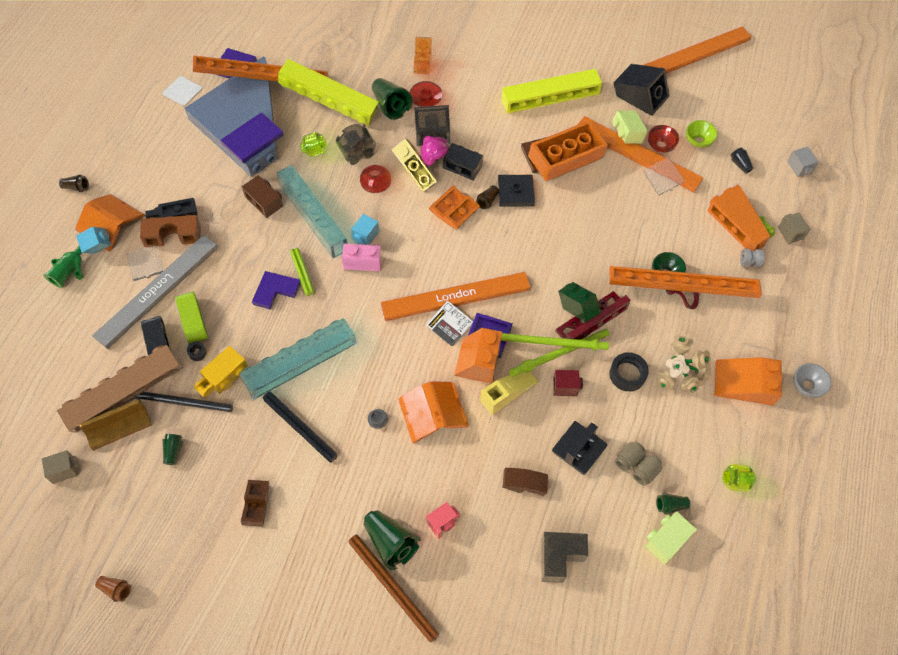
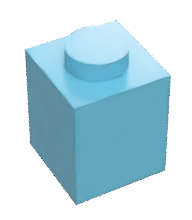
(365, 230)
(93, 240)

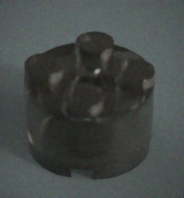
(356, 143)

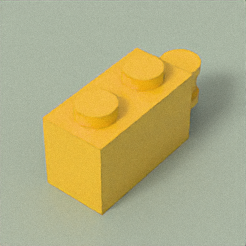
(221, 372)

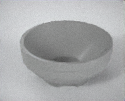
(816, 375)

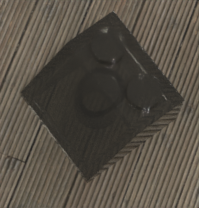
(432, 122)

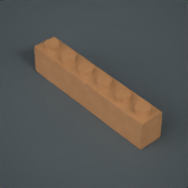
(120, 388)

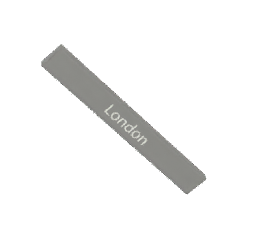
(154, 292)

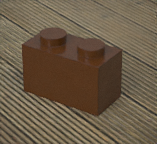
(262, 196)

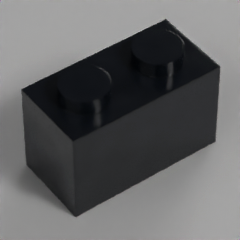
(463, 161)

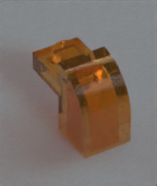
(422, 55)

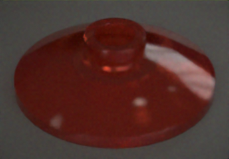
(426, 94)

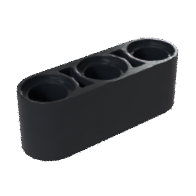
(154, 333)

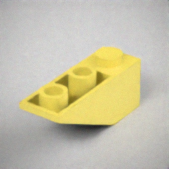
(414, 164)
(506, 390)

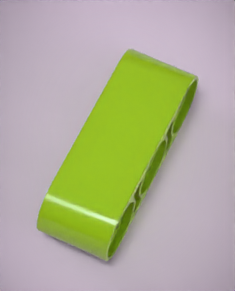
(191, 317)

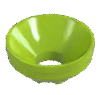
(703, 130)

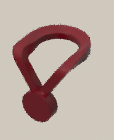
(696, 298)

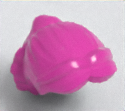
(433, 149)

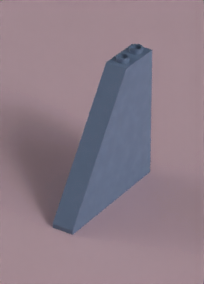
(229, 108)

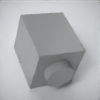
(802, 161)

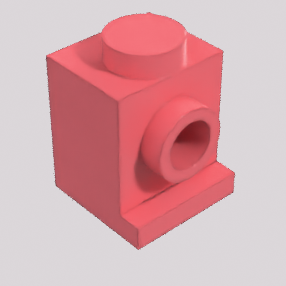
(442, 519)

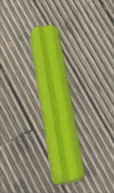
(302, 272)

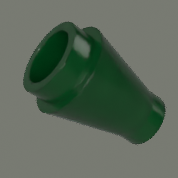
(171, 448)
(671, 503)

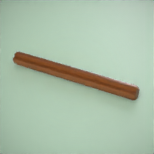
(394, 588)

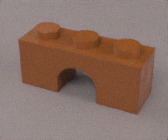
(155, 230)

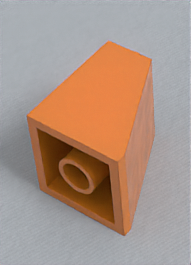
(479, 355)

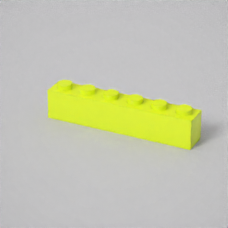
(551, 90)
(327, 92)

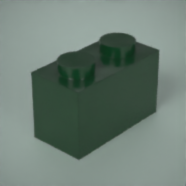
(579, 301)

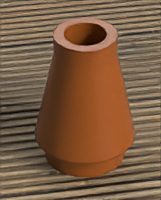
(114, 588)

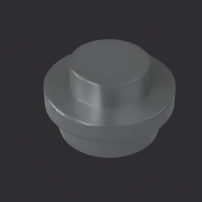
(377, 418)

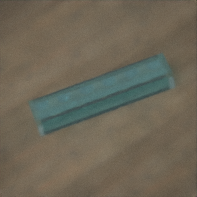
(312, 211)
(298, 358)

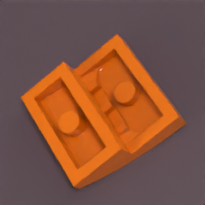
(454, 207)

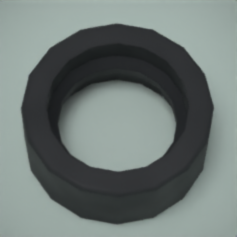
(634, 359)

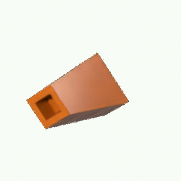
(739, 218)

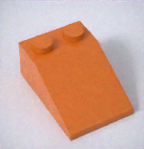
(749, 379)

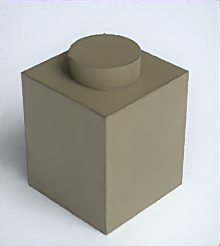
(794, 228)
(60, 466)

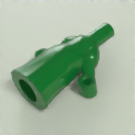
(64, 267)

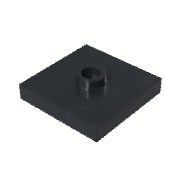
(516, 190)

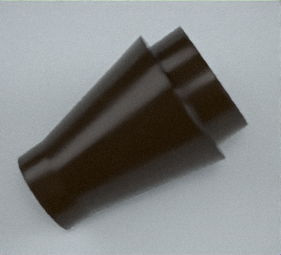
(75, 183)
(487, 197)

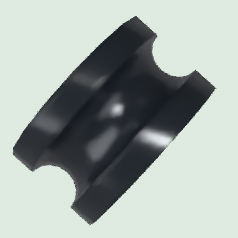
(201, 353)

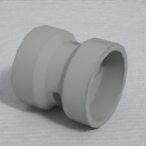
(753, 258)

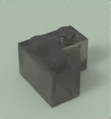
(559, 548)

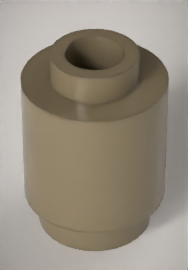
(630, 456)
(647, 470)

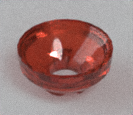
(663, 134)
(377, 183)

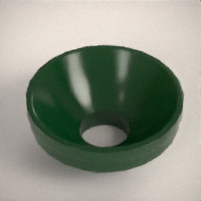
(669, 261)

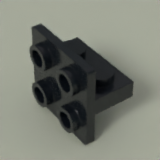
(580, 447)

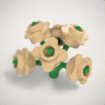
(679, 365)

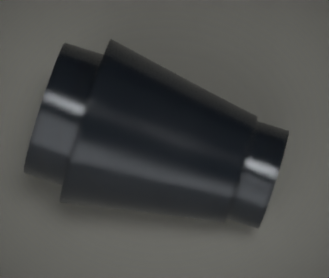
(742, 160)

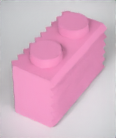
(361, 257)

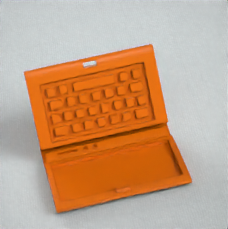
(107, 213)
(431, 408)

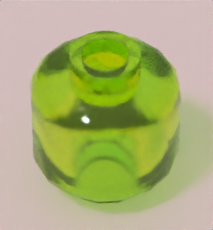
(313, 144)
(739, 477)

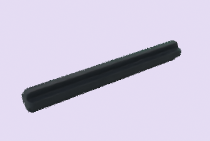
(300, 427)

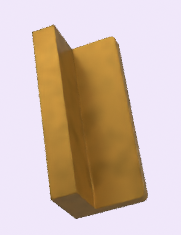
(116, 424)

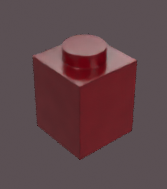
(567, 383)

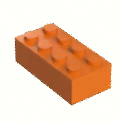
(567, 150)

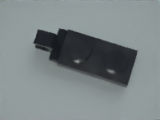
(174, 208)

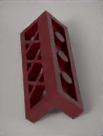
(606, 315)

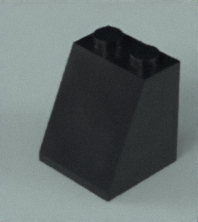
(643, 87)

